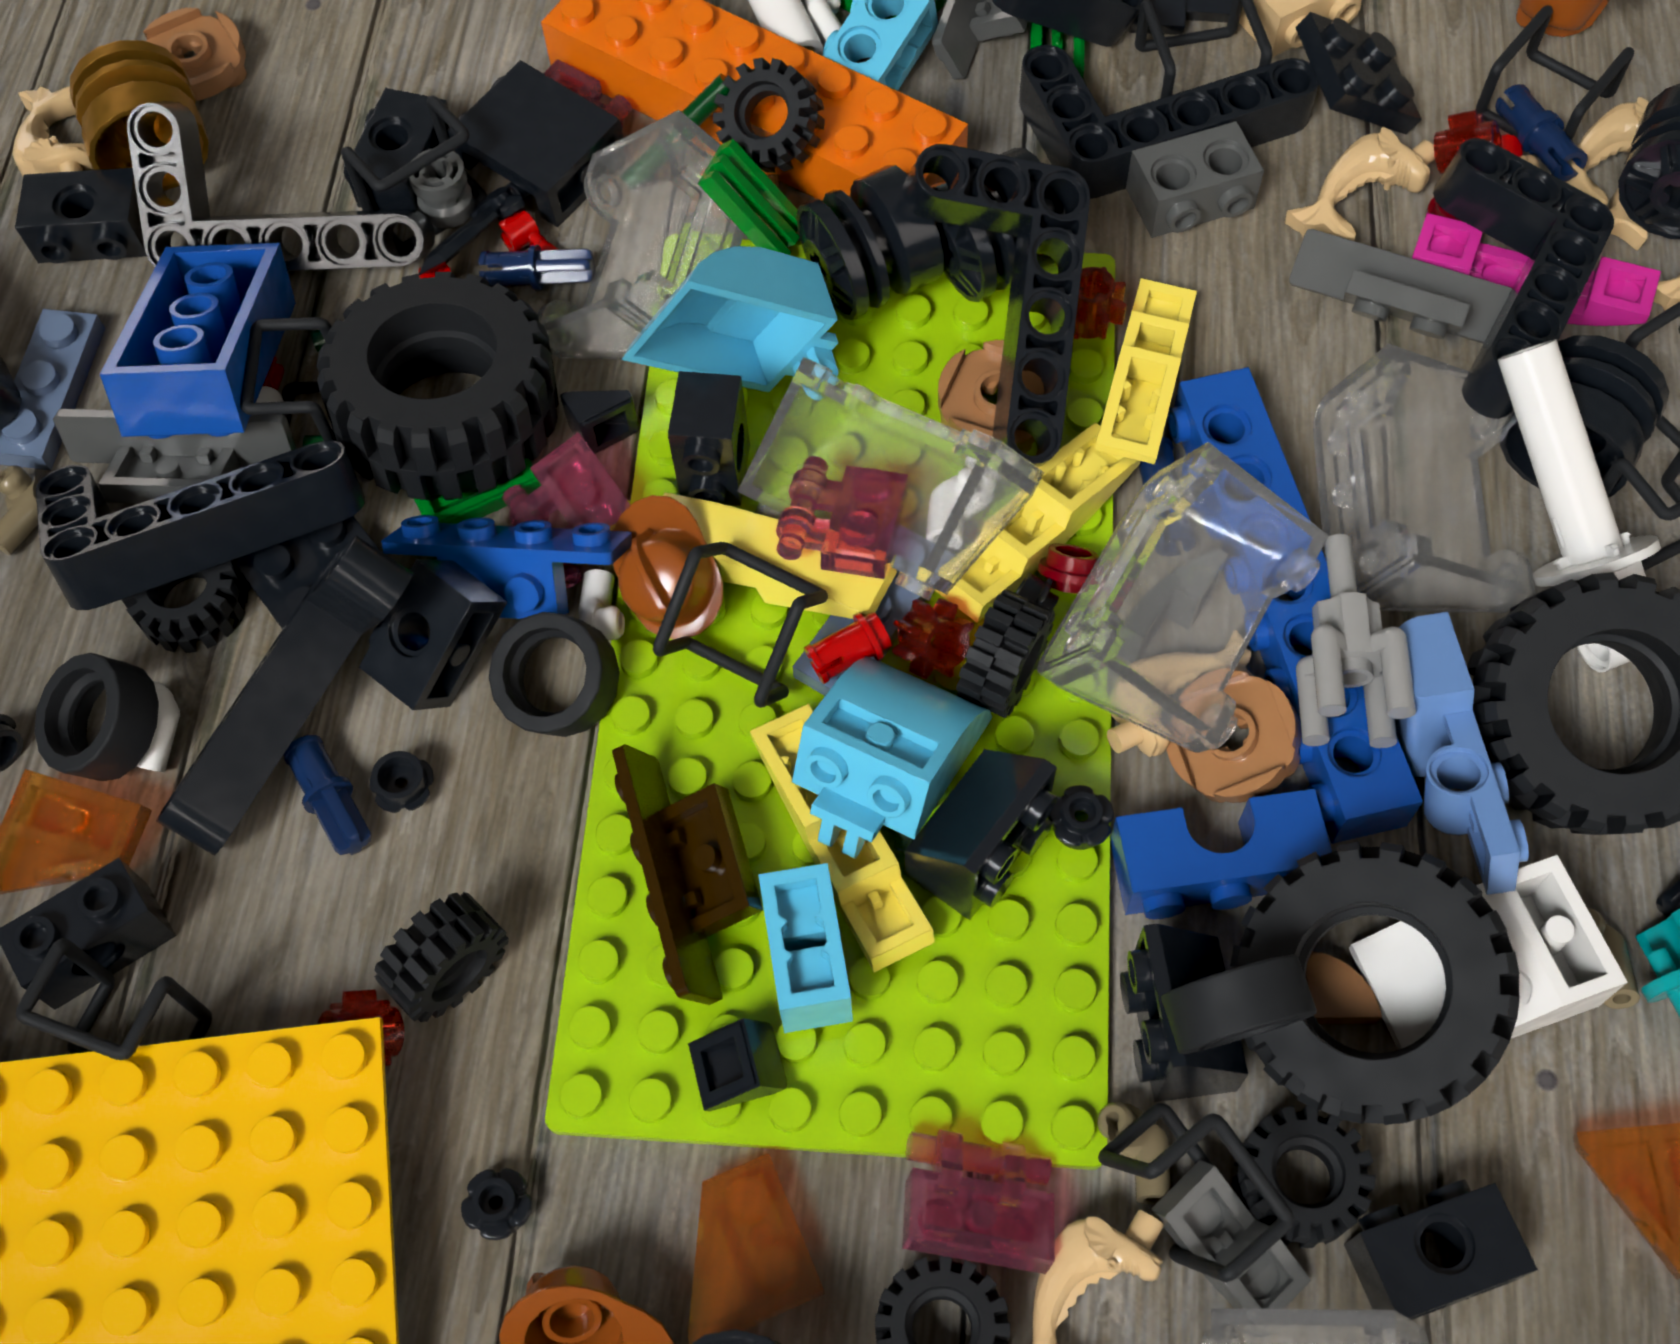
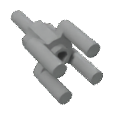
(1352, 653)

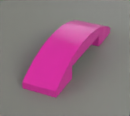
(1613, 295)

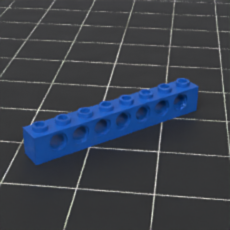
(1384, 791)

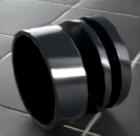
(1652, 169)
(869, 242)
(983, 259)
(1618, 399)

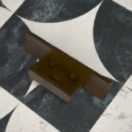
(691, 868)

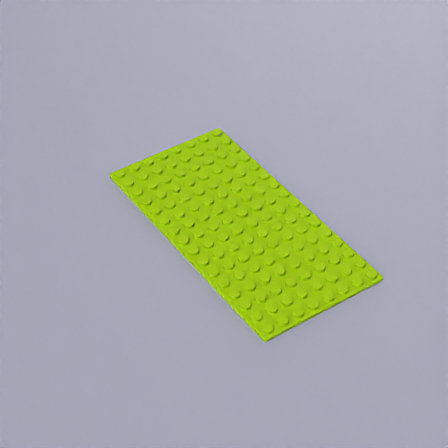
(970, 1036)

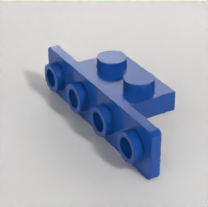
(514, 561)

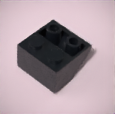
(983, 830)
(1162, 962)

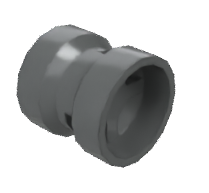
(444, 191)

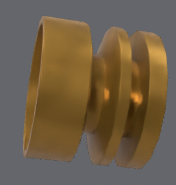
(116, 81)

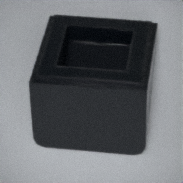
(600, 416)
(737, 1064)

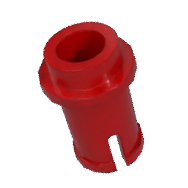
(842, 648)

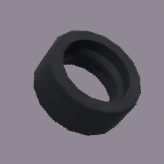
(509, 666)
(65, 713)
(1238, 1004)

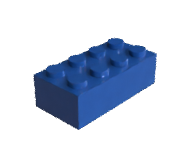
(189, 338)

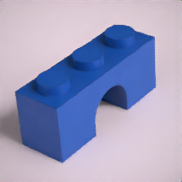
(1166, 869)

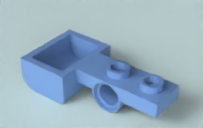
(1449, 750)

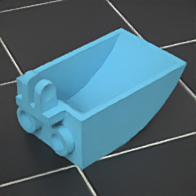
(743, 317)
(882, 752)

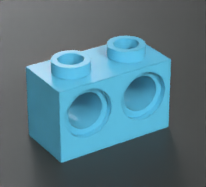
(889, 43)
(806, 948)

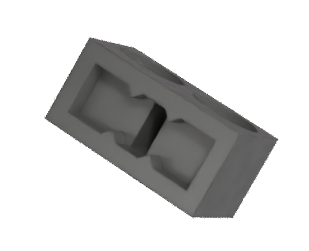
(1194, 179)

